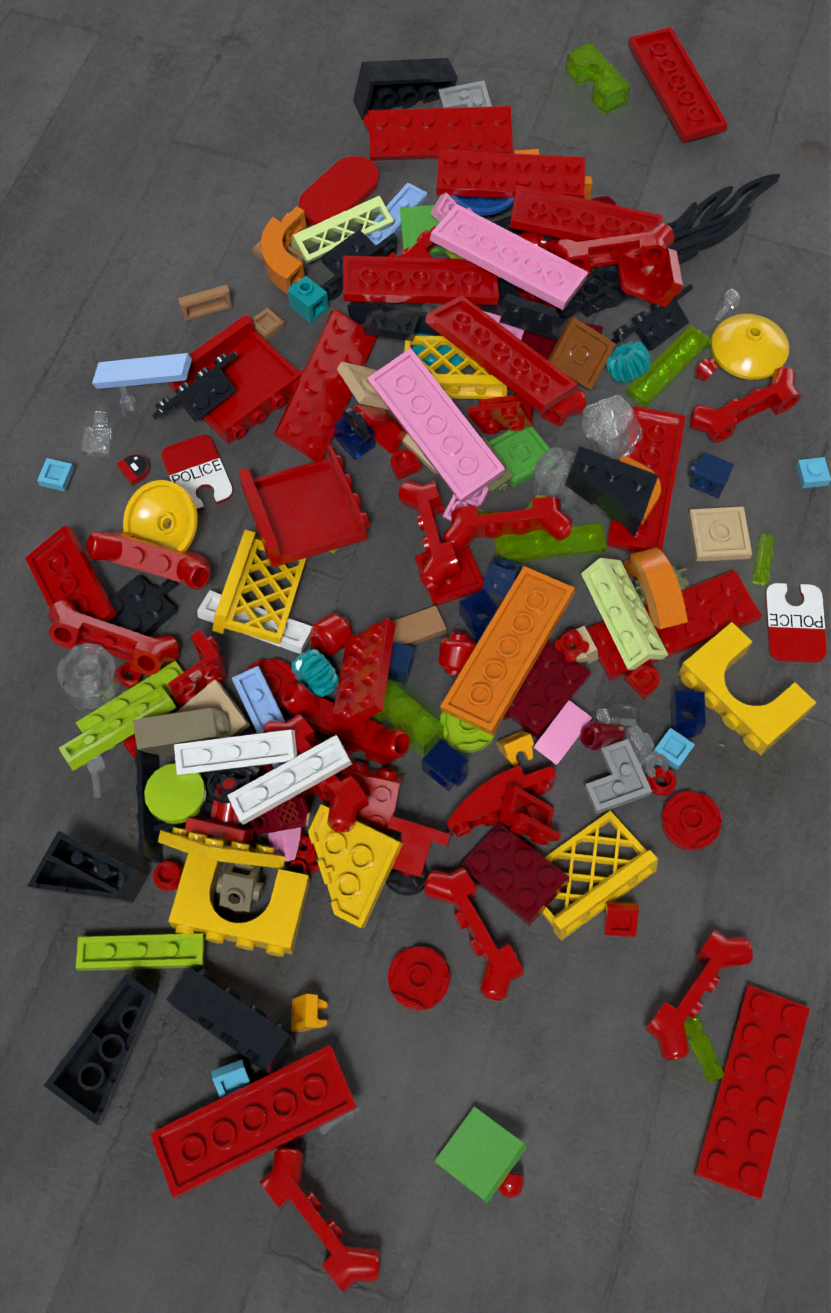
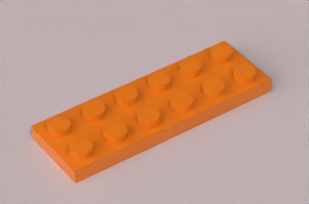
(507, 650)

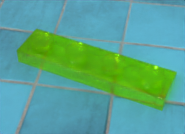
(668, 366)
(539, 545)

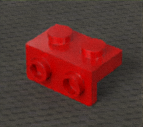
(528, 816)

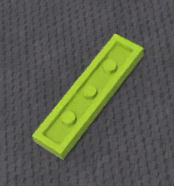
(161, 678)
(115, 728)
(140, 952)

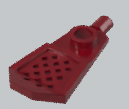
(273, 818)

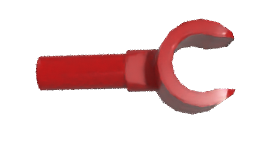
(307, 869)

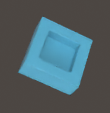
(813, 472)
(55, 474)
(674, 748)
(230, 1078)

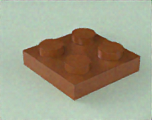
(581, 353)

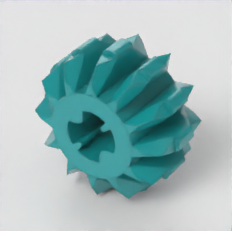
(628, 362)
(315, 673)

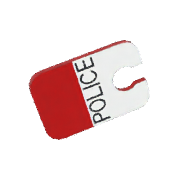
(197, 465)
(796, 631)

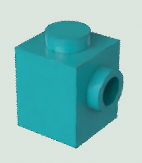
(308, 299)

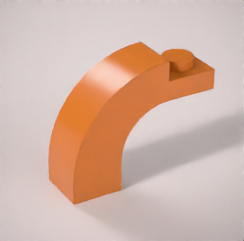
(279, 264)
(659, 586)

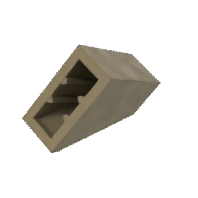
(161, 732)

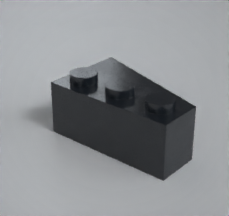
(613, 486)
(86, 872)

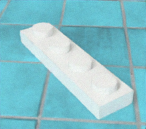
(294, 636)
(235, 752)
(289, 779)

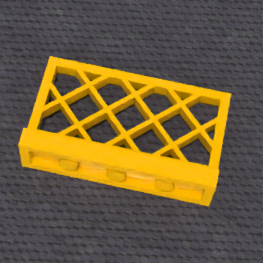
(454, 383)
(236, 587)
(609, 888)

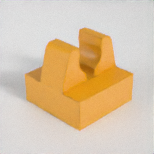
(514, 743)
(305, 1013)

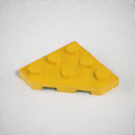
(221, 849)
(353, 865)

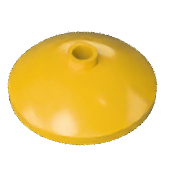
(749, 346)
(153, 509)

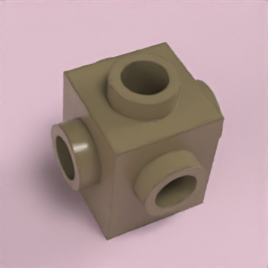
(240, 886)

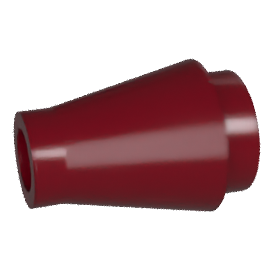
(598, 734)

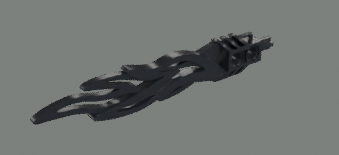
(603, 285)

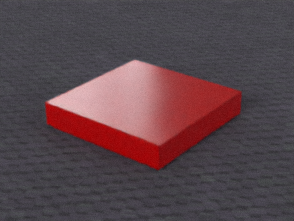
(457, 585)

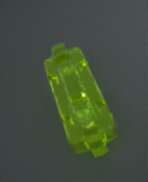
(764, 559)
(703, 1050)

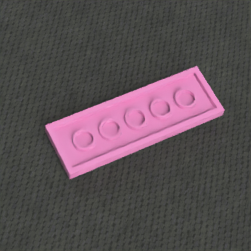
(509, 256)
(436, 425)

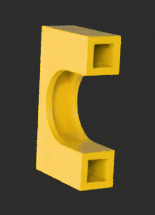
(755, 724)
(273, 930)

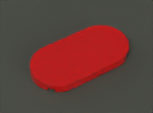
(339, 189)

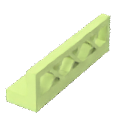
(340, 225)
(622, 613)

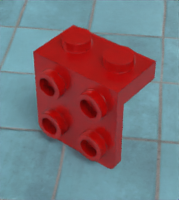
(652, 283)
(502, 414)
(200, 675)
(381, 791)

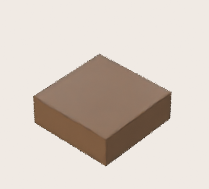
(267, 324)

